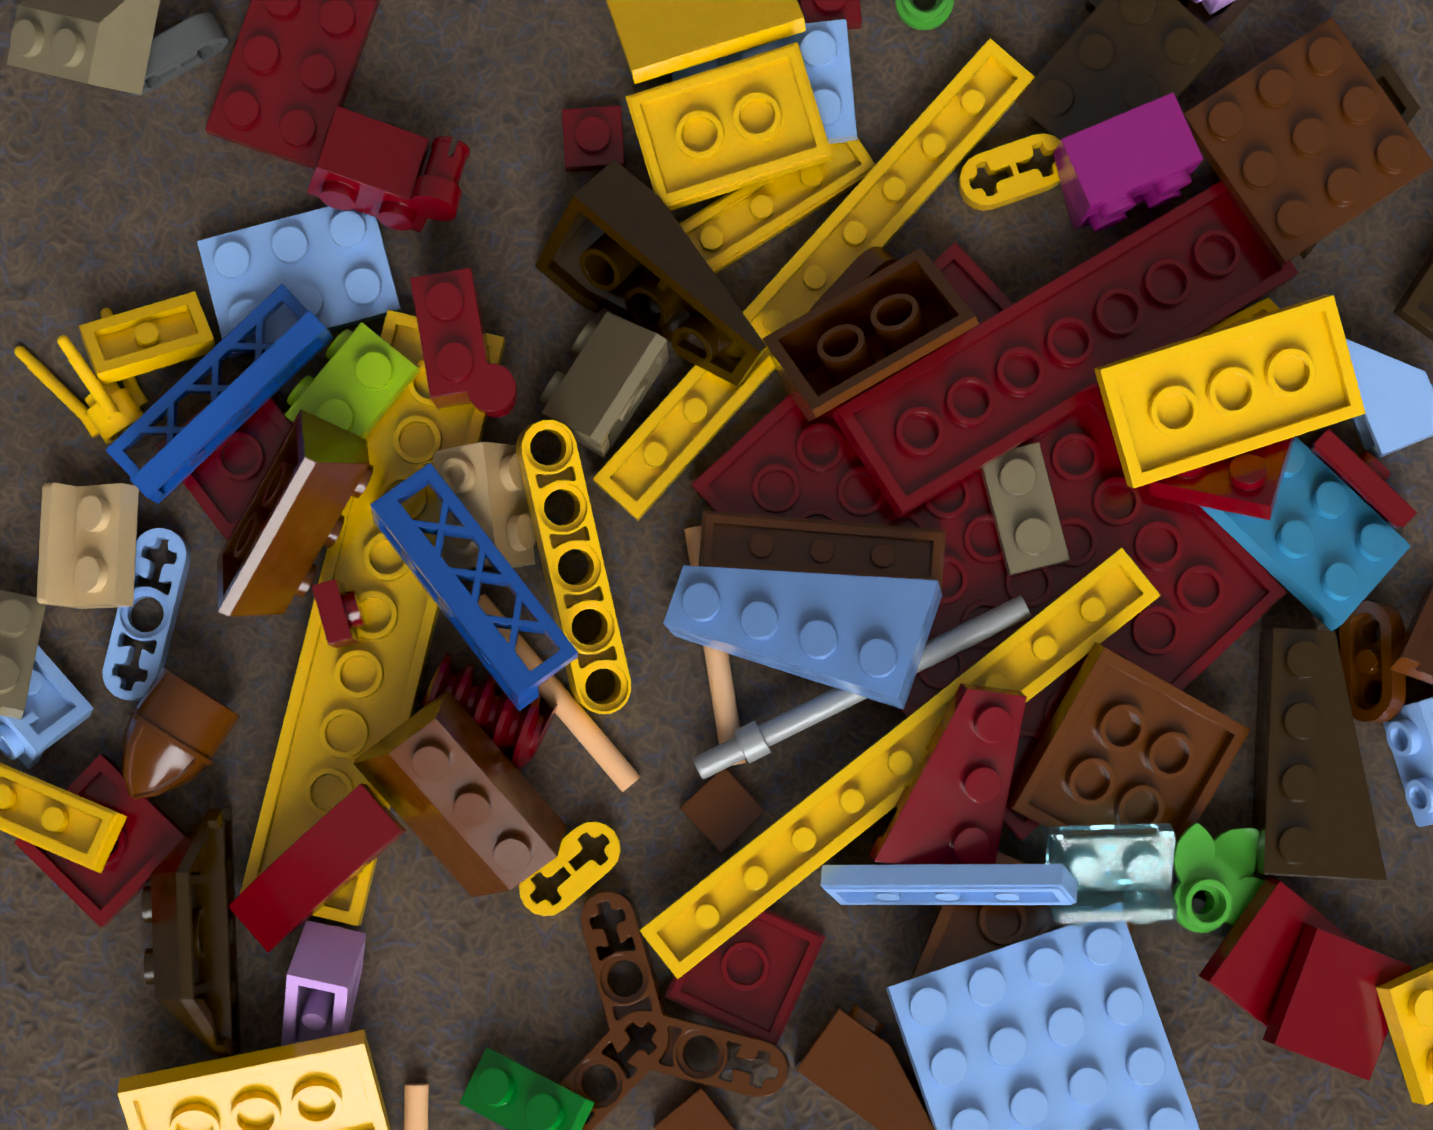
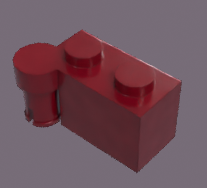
(385, 172)
(457, 345)

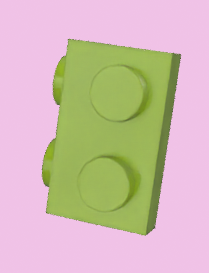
(356, 383)

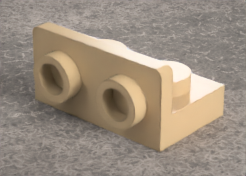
(87, 545)

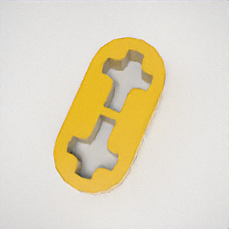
(1007, 159)
(580, 879)

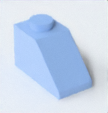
(1394, 400)

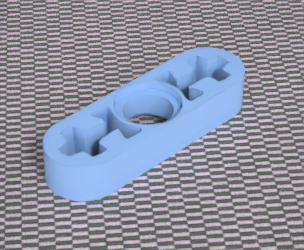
(170, 574)

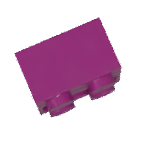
(1126, 162)

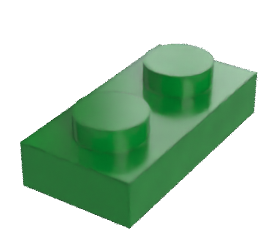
(522, 1098)

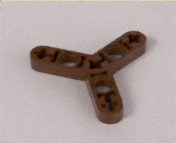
(646, 1008)

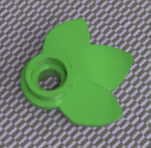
(1221, 870)

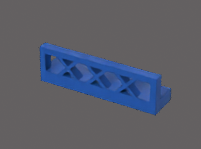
(229, 404)
(454, 599)

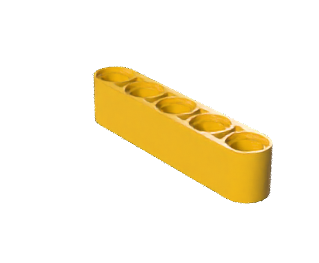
(555, 540)

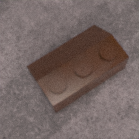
(867, 333)
(291, 518)
(464, 798)

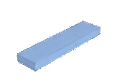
(950, 884)

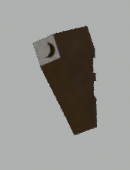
(632, 257)

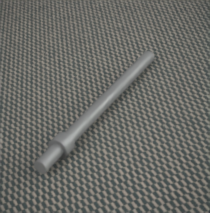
(754, 740)

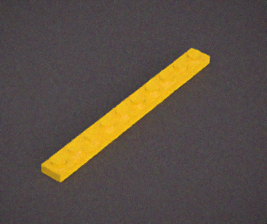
(864, 220)
(878, 776)

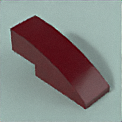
(317, 867)

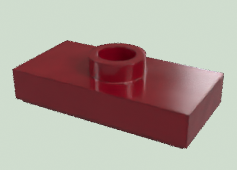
(1364, 476)

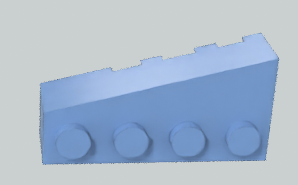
(818, 626)

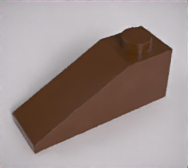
(862, 1071)

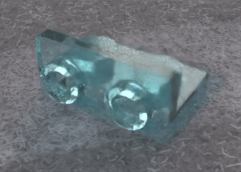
(1118, 872)

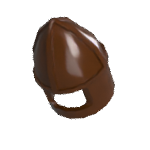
(172, 736)

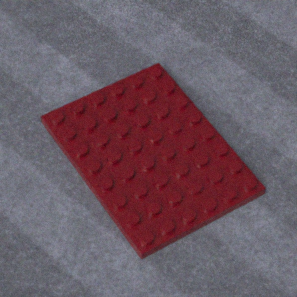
(1203, 574)

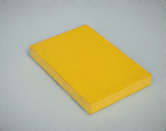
(679, 34)
(729, 127)

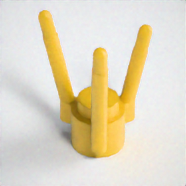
(110, 409)

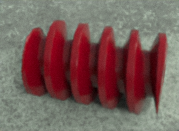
(493, 713)

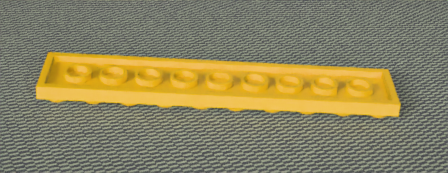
(365, 690)

